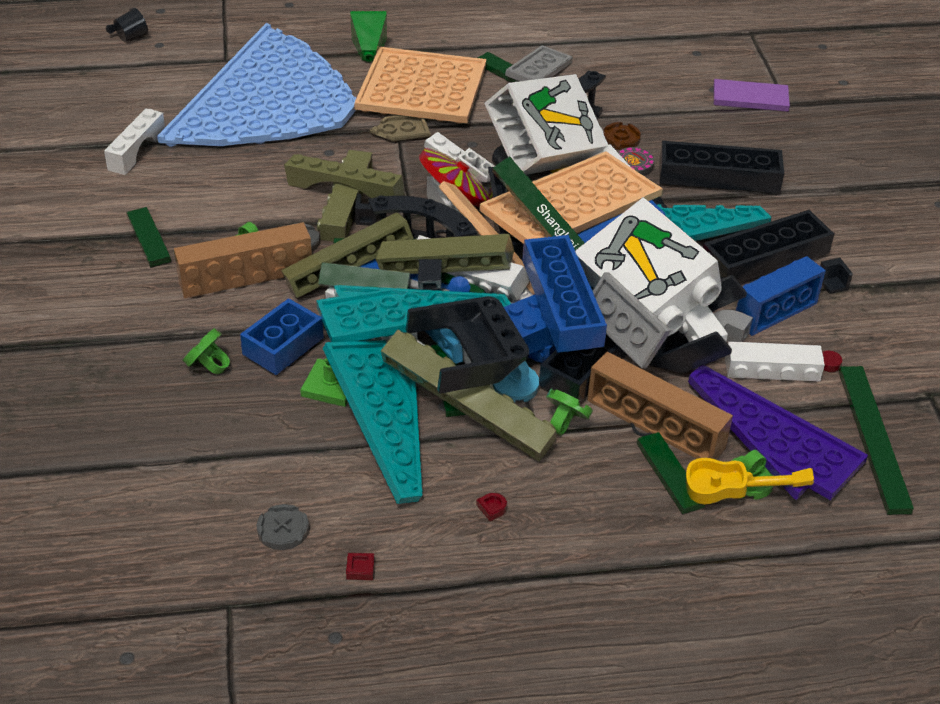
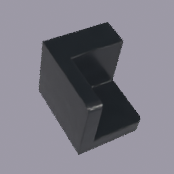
(364, 213)
(430, 274)
(837, 275)

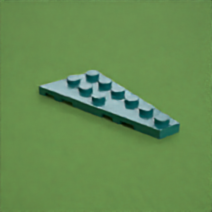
(705, 222)

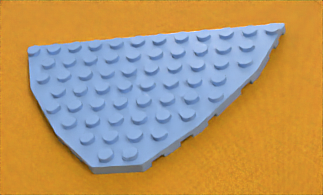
(265, 94)

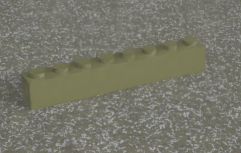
(480, 403)

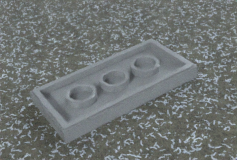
(539, 64)
(629, 321)

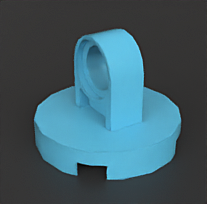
(519, 384)

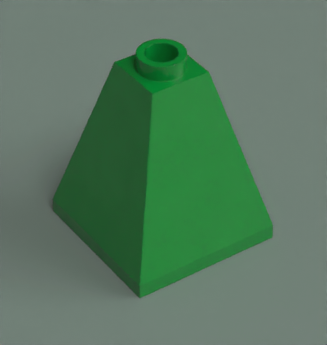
(368, 32)

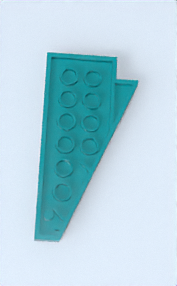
(378, 311)
(385, 411)

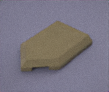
(401, 128)

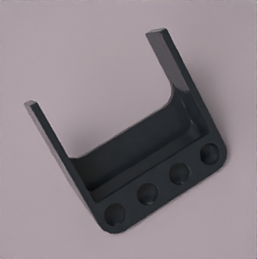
(485, 335)
(683, 356)

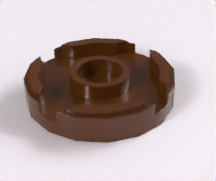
(621, 135)

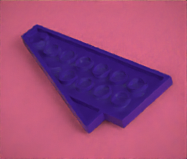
(781, 436)

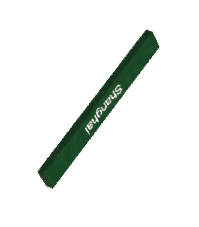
(534, 201)

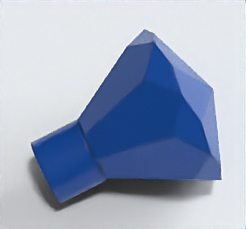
(459, 284)

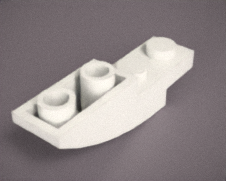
(476, 163)

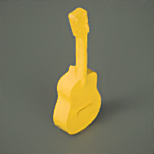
(716, 480)

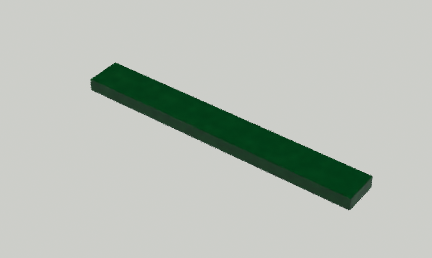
(876, 441)

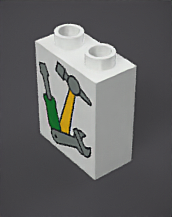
(546, 123)
(653, 263)

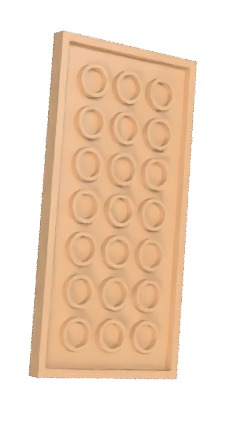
(580, 194)

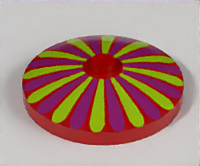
(456, 172)

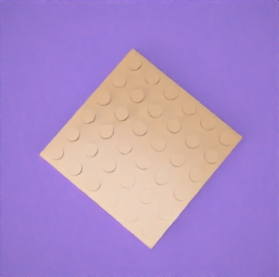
(421, 85)

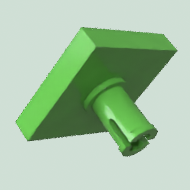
(323, 385)

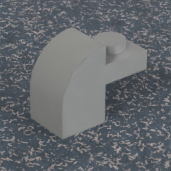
(735, 324)

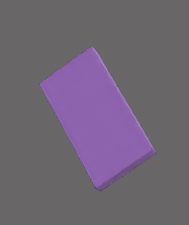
(751, 95)

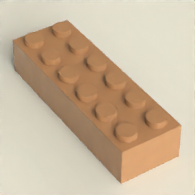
(240, 259)
(659, 407)

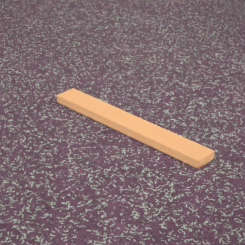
(474, 217)

